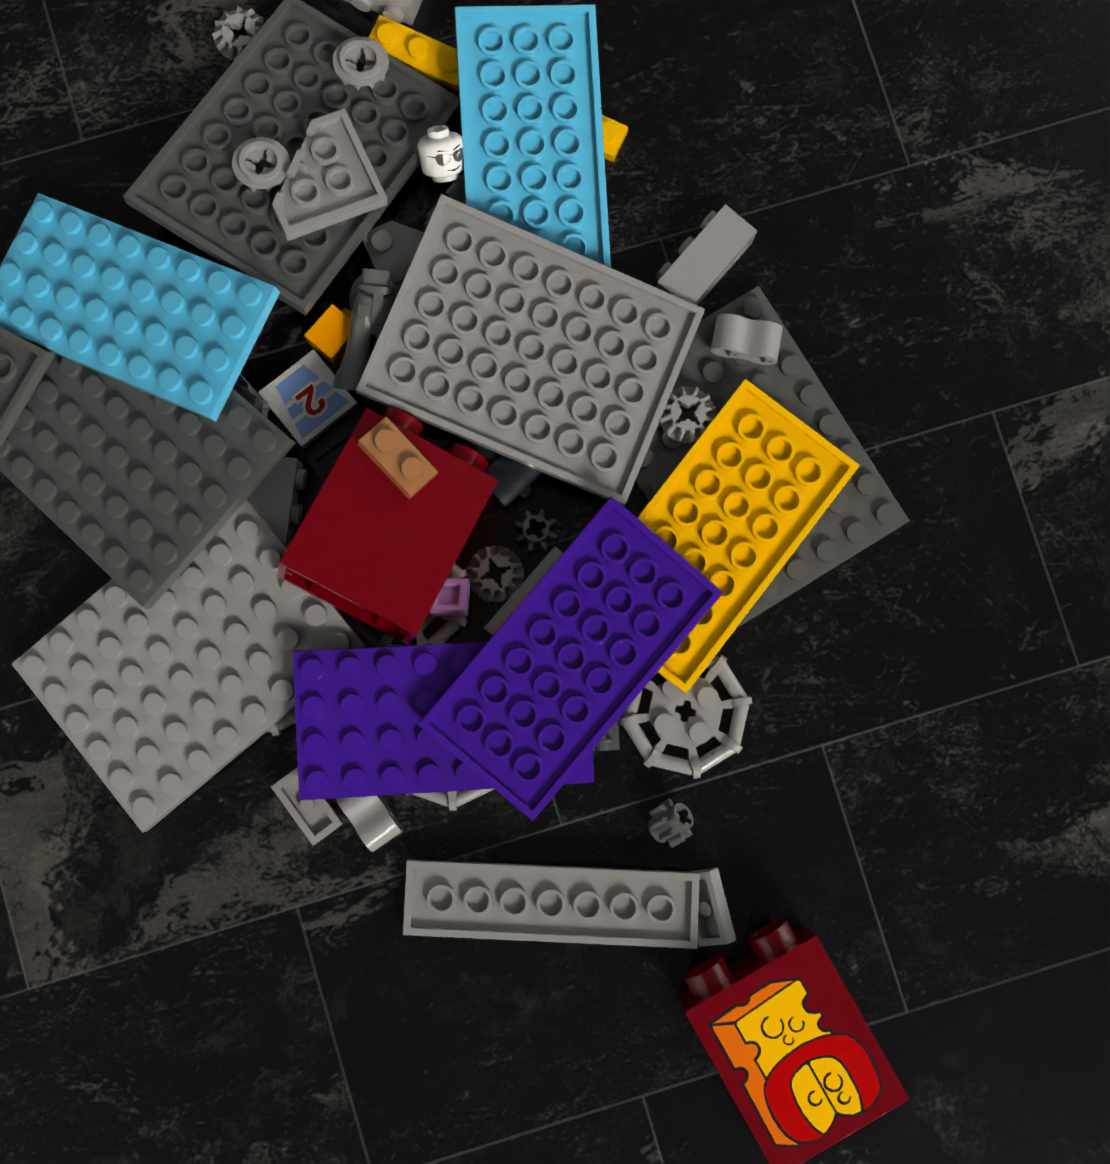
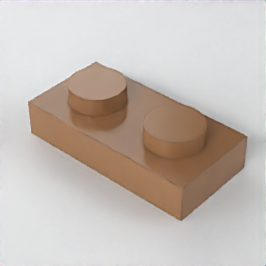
(397, 457)

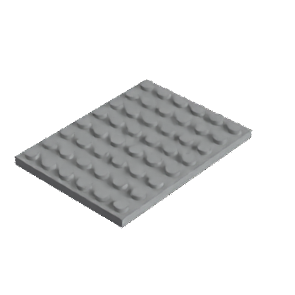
(531, 350)
(191, 682)

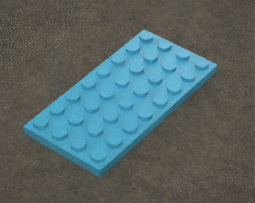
(534, 121)
(131, 306)

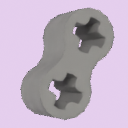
(746, 339)
(371, 819)

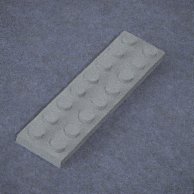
(551, 903)

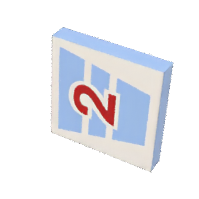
(306, 399)

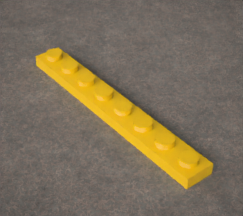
(440, 65)

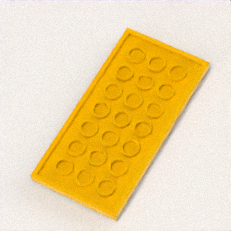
(742, 511)

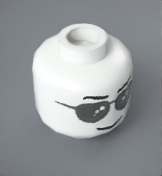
(441, 154)

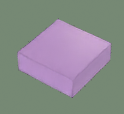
(452, 598)

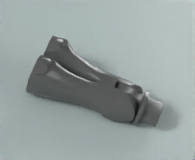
(368, 317)

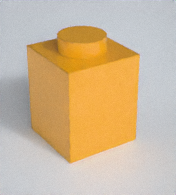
(331, 334)

